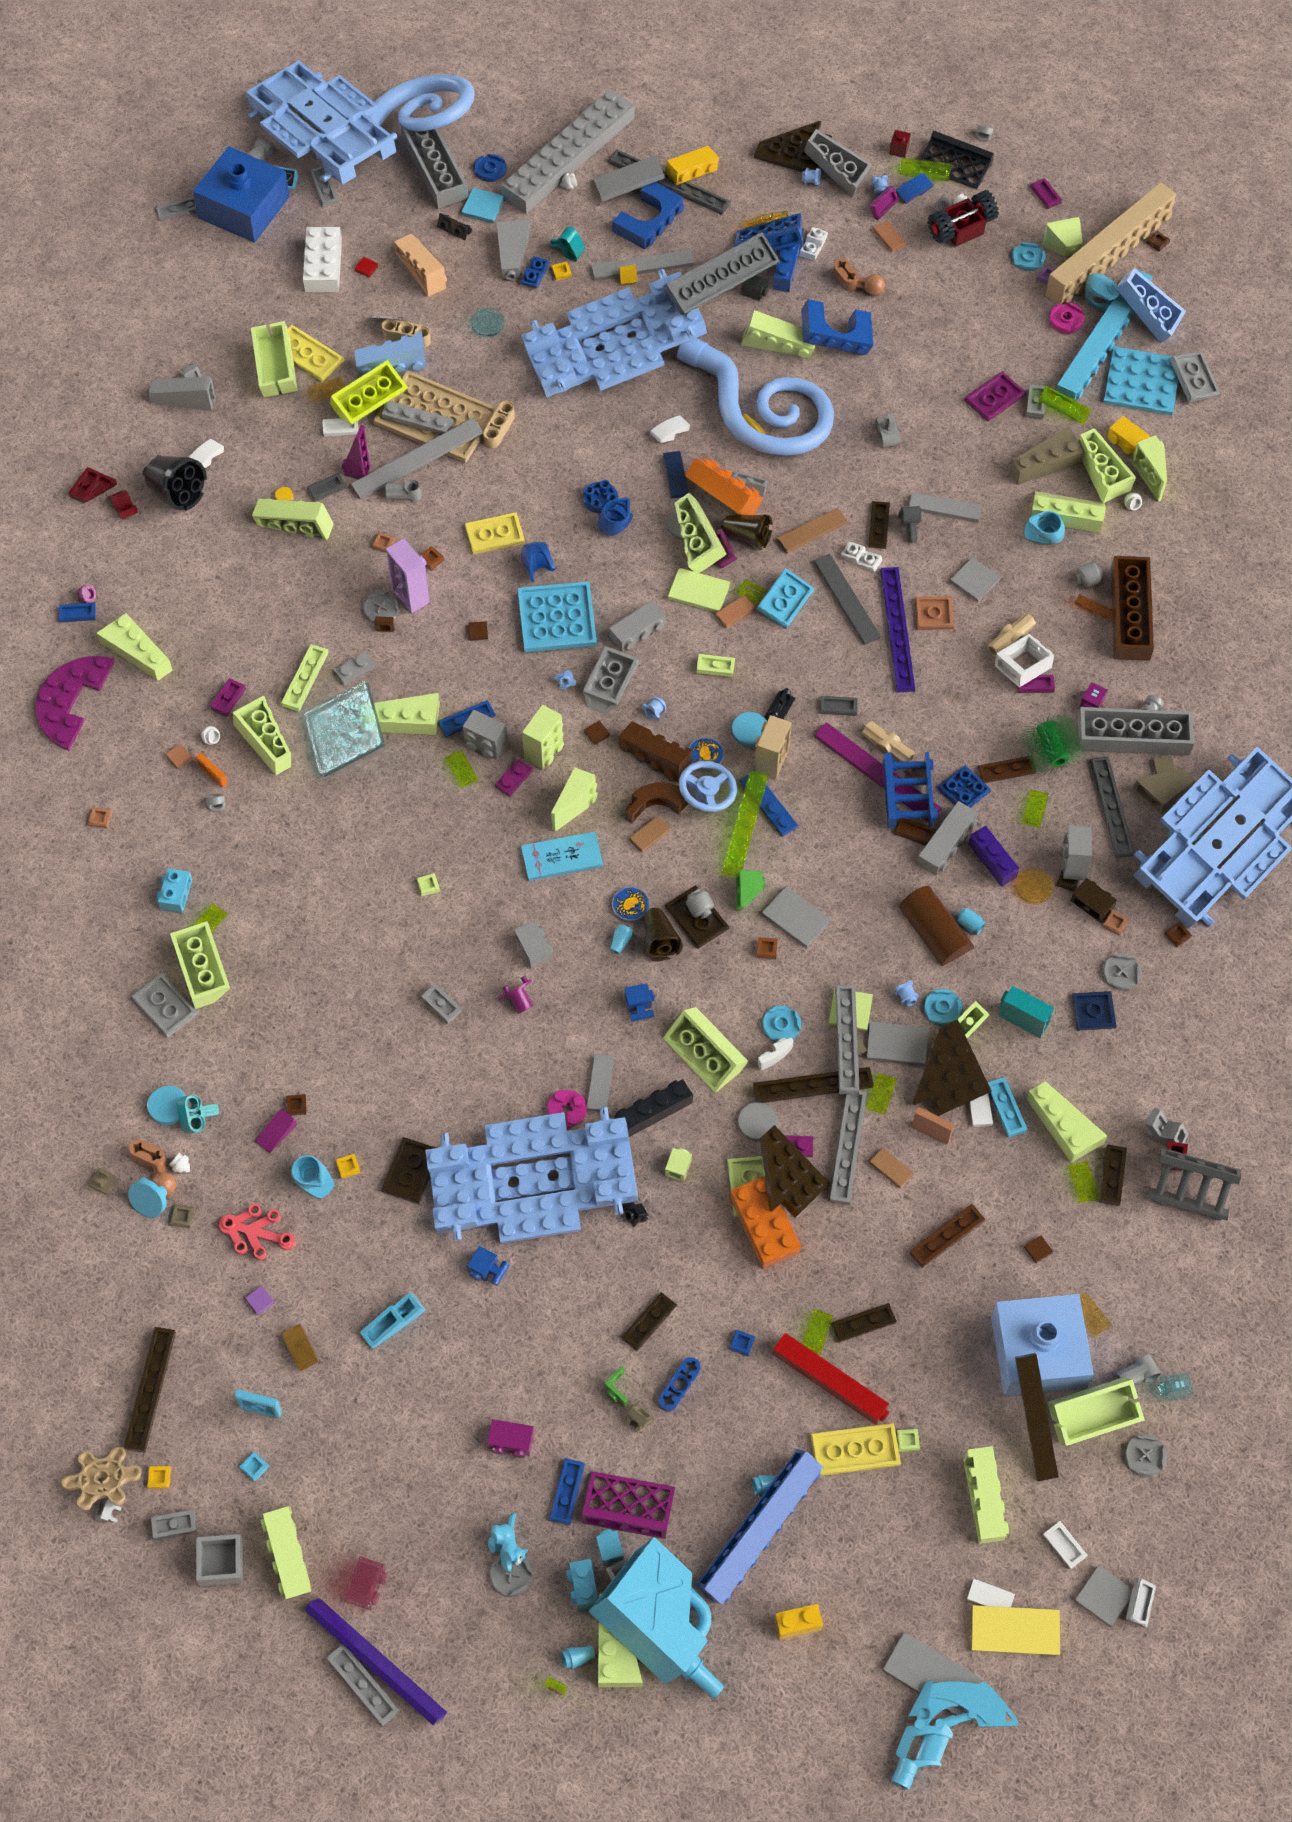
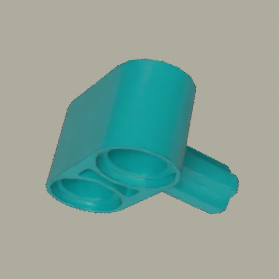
(569, 243)
(196, 1113)

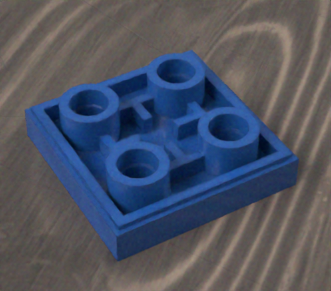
(964, 787)

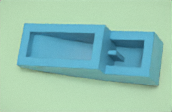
(393, 1320)

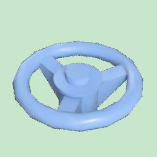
(707, 786)

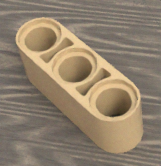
(395, 329)
(499, 424)

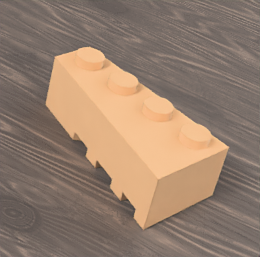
(421, 264)

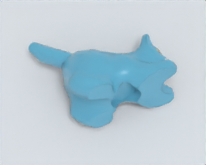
(503, 1541)

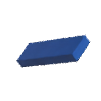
(455, 722)
(567, 1491)

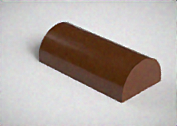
(935, 925)

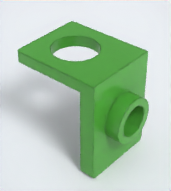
(613, 1393)

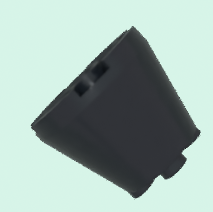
(176, 480)

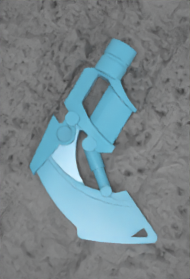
(977, 1699)

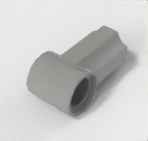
(262, 149)
(408, 490)
(1142, 1370)

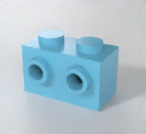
(174, 890)
(584, 1584)

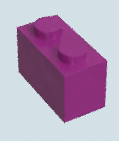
(510, 1438)

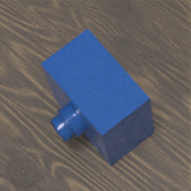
(241, 194)

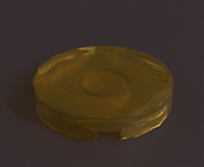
(1034, 886)

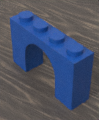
(644, 232)
(819, 333)

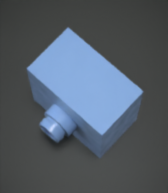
(1050, 1329)

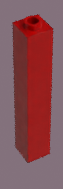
(831, 1379)

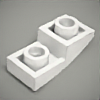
(813, 244)
(667, 429)
(207, 451)
(859, 556)
(780, 1050)

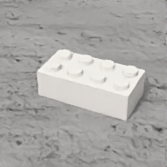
(322, 259)

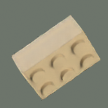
(772, 746)

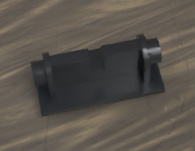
(453, 226)
(780, 705)
(635, 1213)

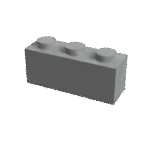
(637, 626)

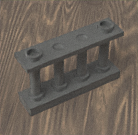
(1189, 1165)

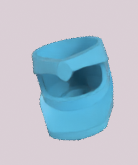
(1100, 286)
(1045, 530)
(312, 1176)

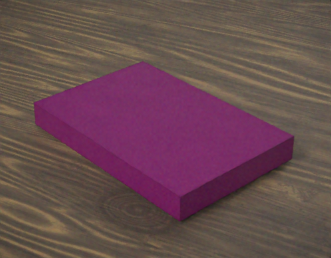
(995, 396)

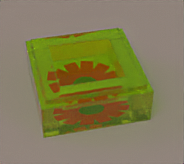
(556, 1687)

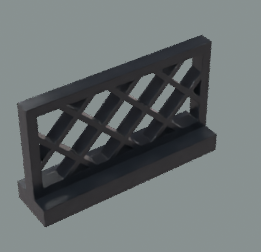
(964, 150)

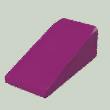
(276, 1130)

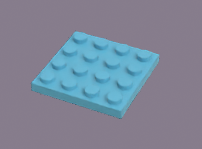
(1141, 381)
(557, 617)

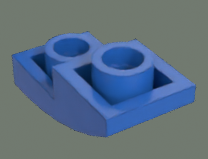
(914, 187)
(535, 272)

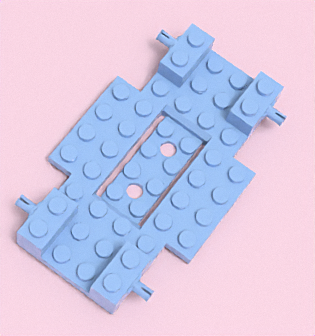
(343, 140)
(566, 362)
(1189, 872)
(468, 1187)

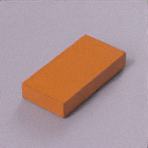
(209, 768)

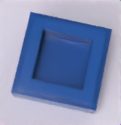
(742, 1343)

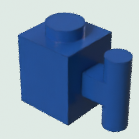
(638, 999)
(484, 1263)

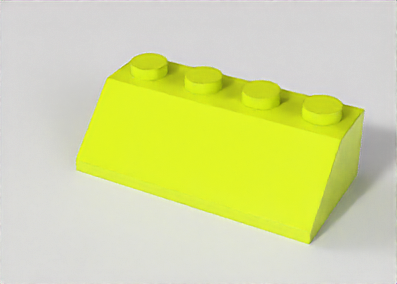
(367, 393)

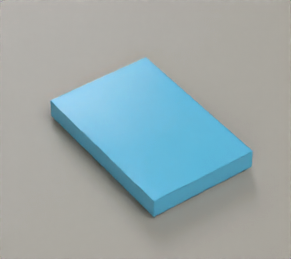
(785, 598)

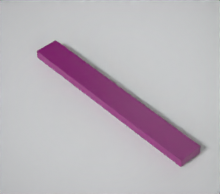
(865, 763)

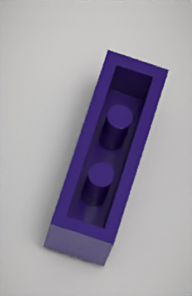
(993, 856)

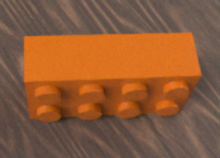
(724, 486)
(766, 1230)

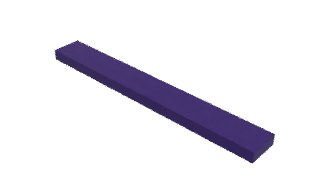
(897, 629)
(376, 1661)

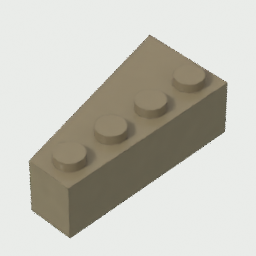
(1048, 457)

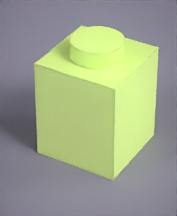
(678, 1164)

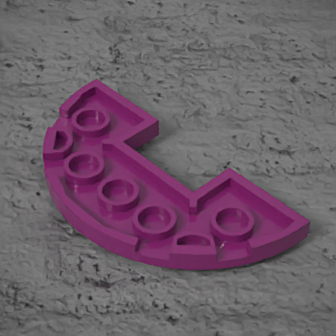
(60, 693)

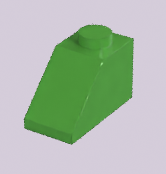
(748, 886)

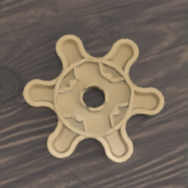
(96, 1468)

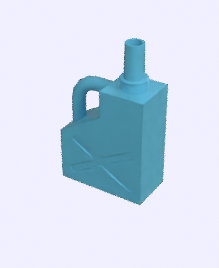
(650, 1616)

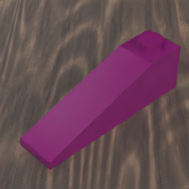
(357, 462)

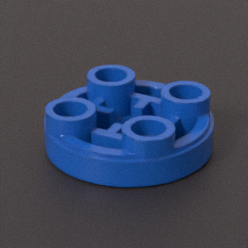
(598, 494)

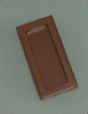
(914, 831)

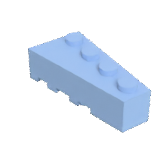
(1151, 304)
(401, 354)

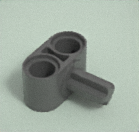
(910, 518)

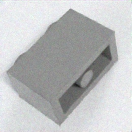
(533, 944)

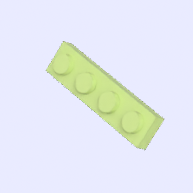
(304, 678)

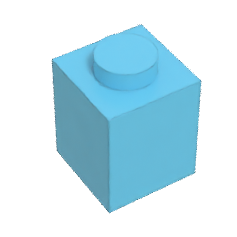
(609, 1547)

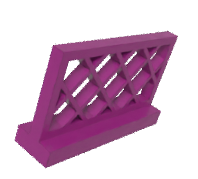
(622, 1521)

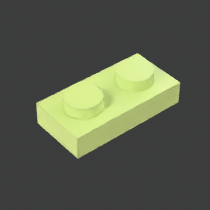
(715, 665)

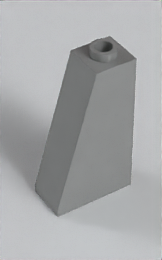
(512, 243)
(183, 392)

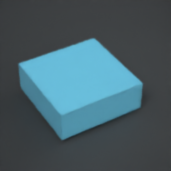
(254, 1466)

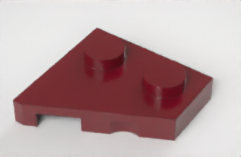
(91, 485)

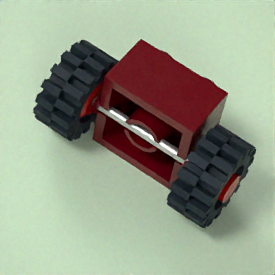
(964, 219)

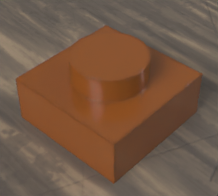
(432, 558)
(767, 948)

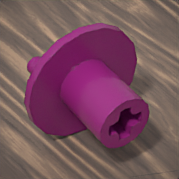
(518, 995)

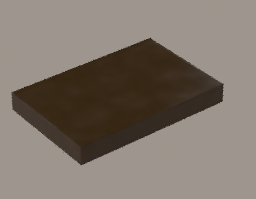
(697, 929)
(408, 1171)

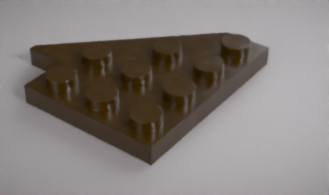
(789, 148)
(951, 1072)
(788, 1174)

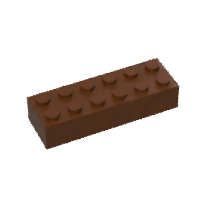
(1132, 608)

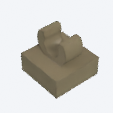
(103, 1181)
(641, 1416)

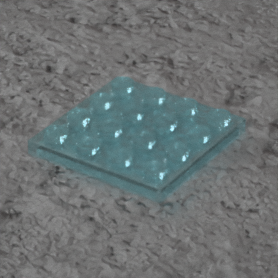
(344, 729)

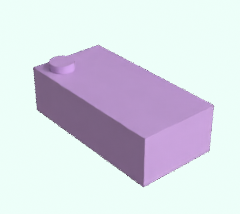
(408, 575)

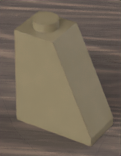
(1164, 788)

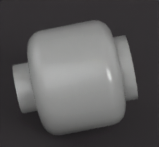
(1089, 575)
(699, 903)

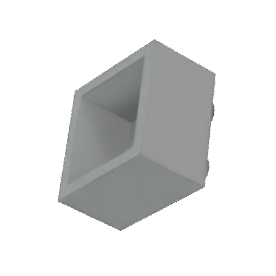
(485, 735)
(1076, 852)
(219, 1560)

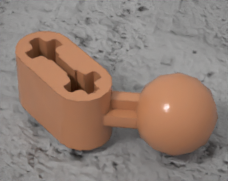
(849, 279)
(144, 1157)

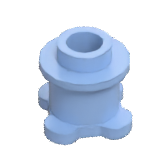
(811, 176)
(879, 184)
(654, 708)
(906, 993)

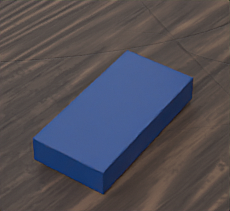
(77, 612)

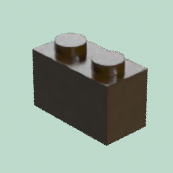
(1093, 900)

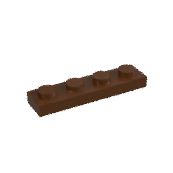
(947, 1236)

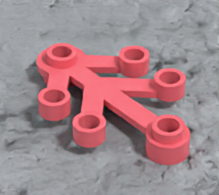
(254, 1230)

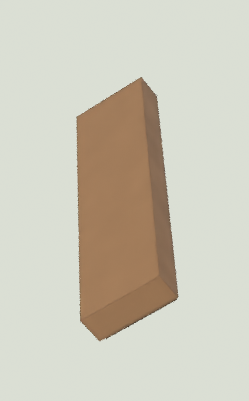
(812, 530)

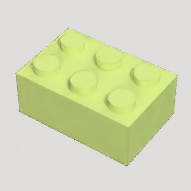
(543, 737)

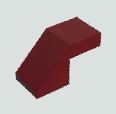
(123, 504)

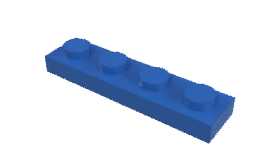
(774, 811)

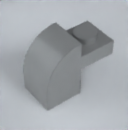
(1162, 1130)

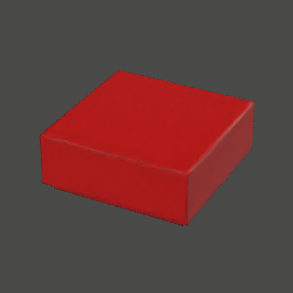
(366, 267)

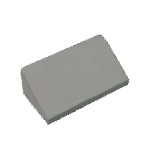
(755, 482)

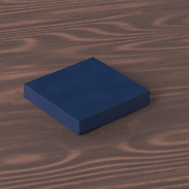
(1094, 1010)

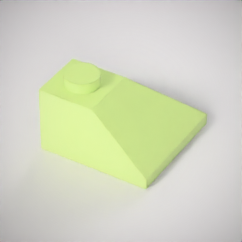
(1063, 236)

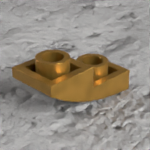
(300, 1347)

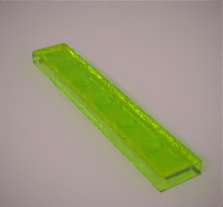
(745, 823)

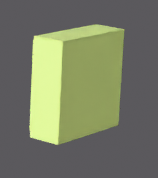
(428, 884)
(908, 1440)

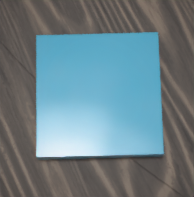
(482, 205)
(258, 1403)

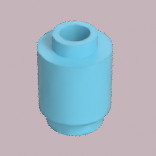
(970, 921)

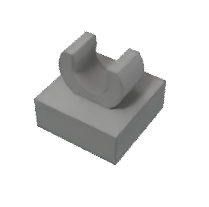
(192, 371)
(104, 1511)

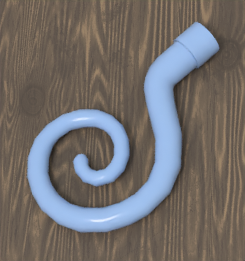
(422, 90)
(702, 356)

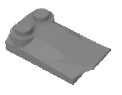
(609, 679)

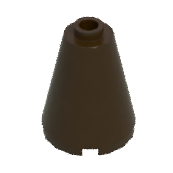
(749, 529)
(660, 936)

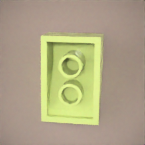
(1151, 464)
(575, 798)

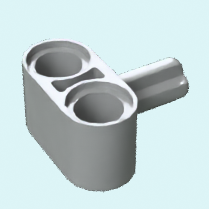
(888, 430)

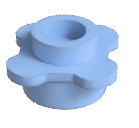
(565, 675)

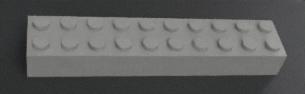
(568, 151)

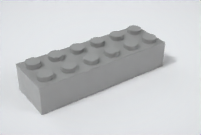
(436, 166)
(1135, 730)

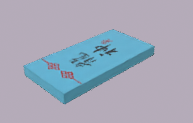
(562, 856)

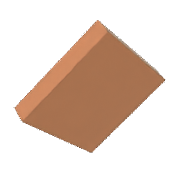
(934, 613)
(932, 1125)

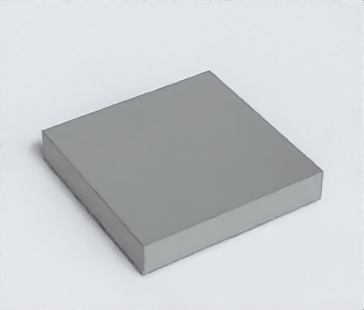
(975, 579)
(1104, 1596)

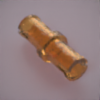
(1093, 606)

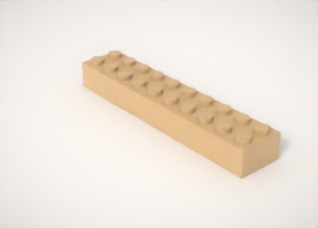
(1111, 244)

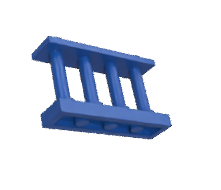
(893, 798)

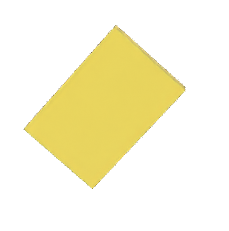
(494, 533)

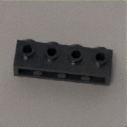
(656, 1107)

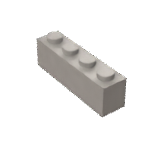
(947, 838)

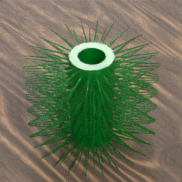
(1052, 744)

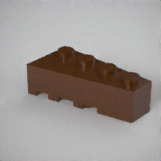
(655, 751)

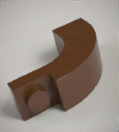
(655, 794)

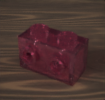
(365, 1583)

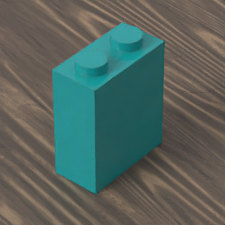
(1025, 1011)

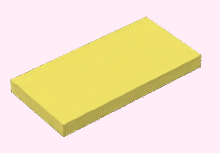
(312, 355)
(856, 1449)
(1015, 1630)

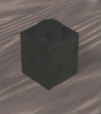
(755, 288)

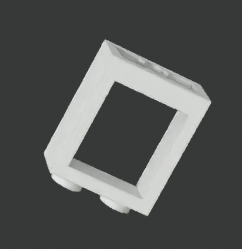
(1015, 672)

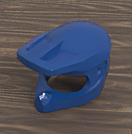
(615, 519)
(536, 556)

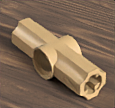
(1011, 634)
(887, 742)

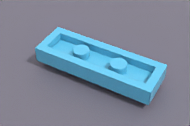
(1007, 1108)

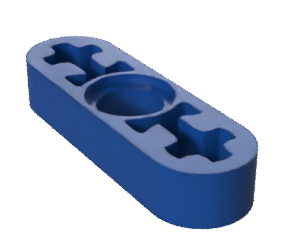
(677, 1376)

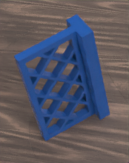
(778, 237)

